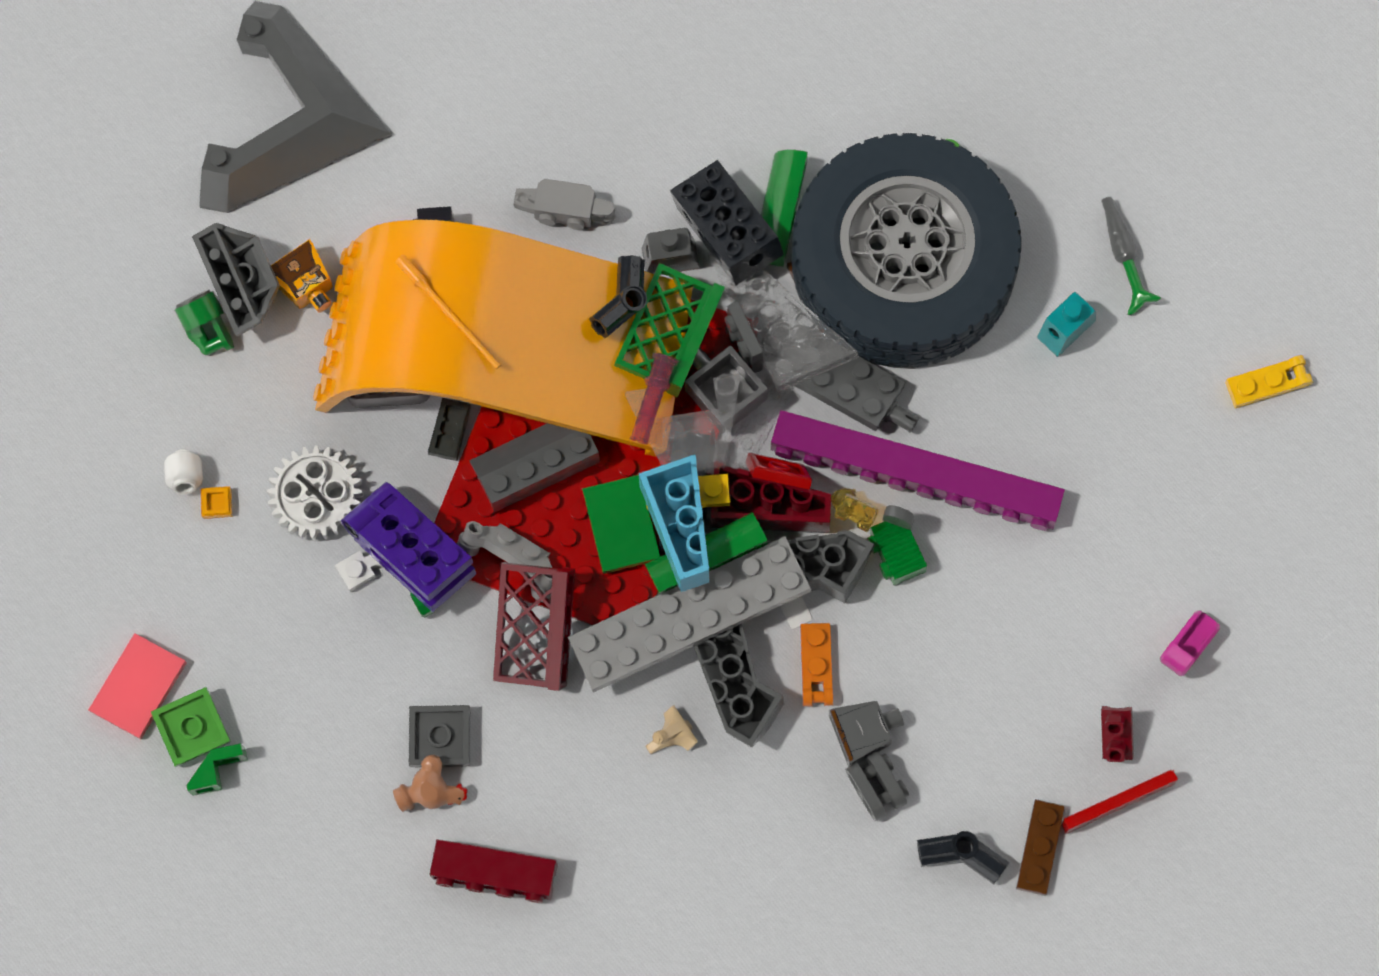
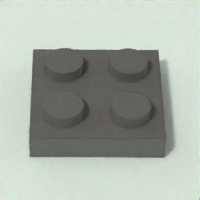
(741, 332)
(440, 732)

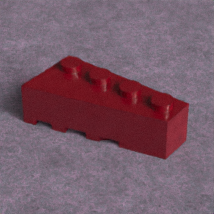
(773, 504)

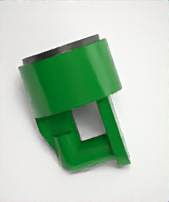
(198, 311)

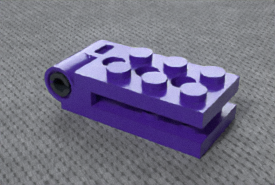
(409, 546)

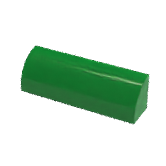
(783, 195)
(722, 547)

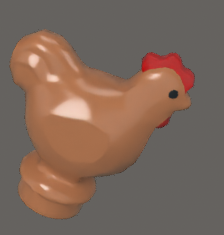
(429, 788)

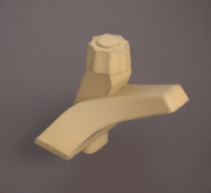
(674, 732)

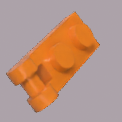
(816, 663)

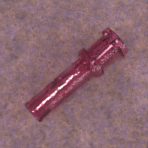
(656, 384)

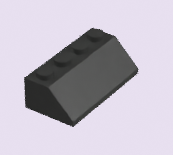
(533, 463)

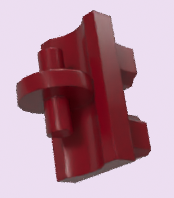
(1117, 734)

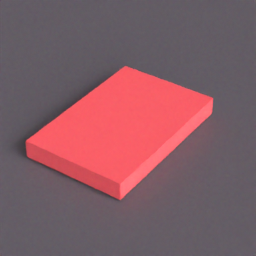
(137, 686)

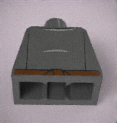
(671, 248)
(863, 729)

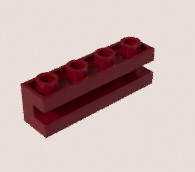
(493, 870)

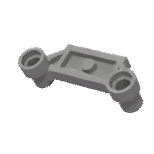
(509, 547)

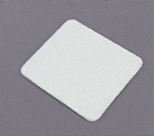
(796, 612)

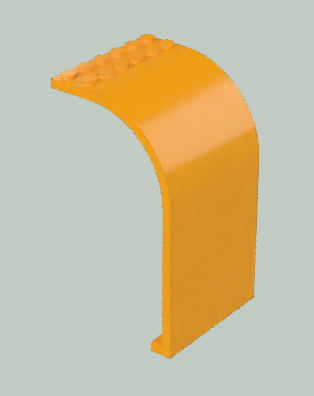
(517, 299)

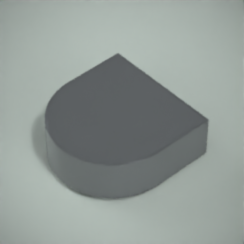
(898, 516)

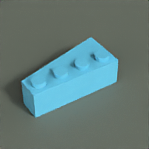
(676, 510)

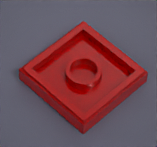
(778, 471)

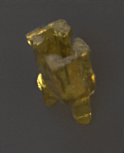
(853, 508)

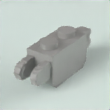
(564, 204)

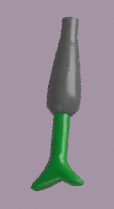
(1125, 253)

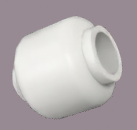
(183, 471)

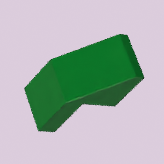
(207, 776)

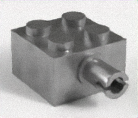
(701, 386)

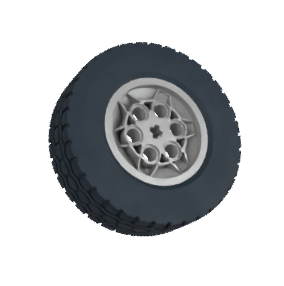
(909, 313)

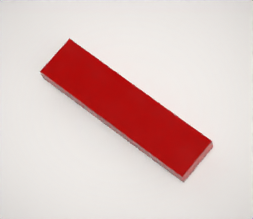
(1119, 801)

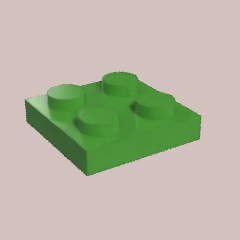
(190, 726)

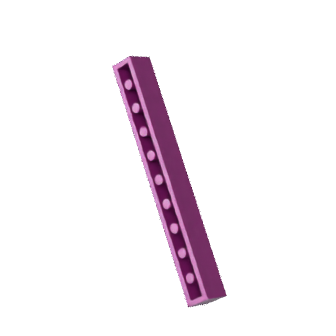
(917, 470)

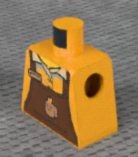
(304, 277)

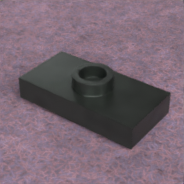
(449, 429)

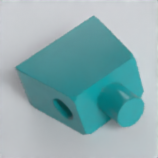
(1069, 321)

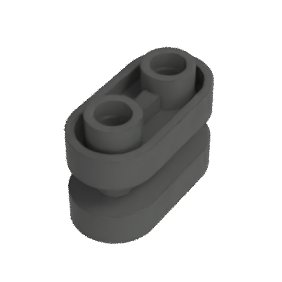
(879, 767)

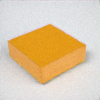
(216, 502)

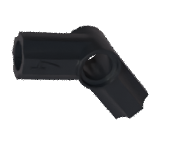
(630, 284)
(943, 850)

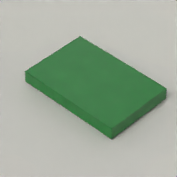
(621, 524)

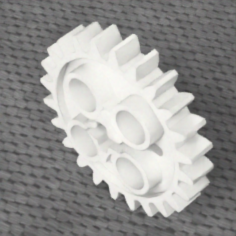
(295, 510)

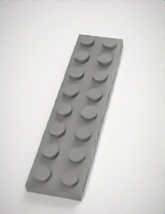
(686, 618)

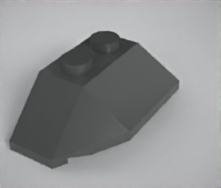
(238, 274)

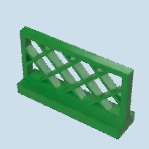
(693, 336)

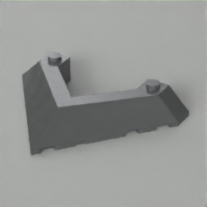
(327, 128)
(744, 704)

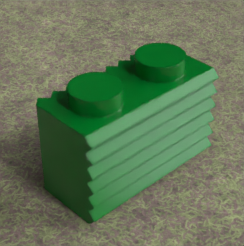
(898, 552)

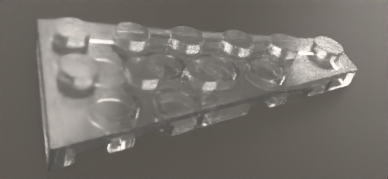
(789, 333)

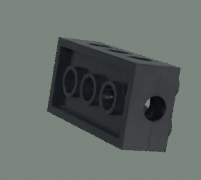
(726, 222)

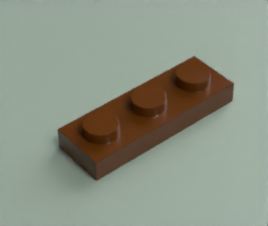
(1040, 847)

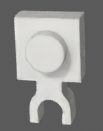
(357, 570)

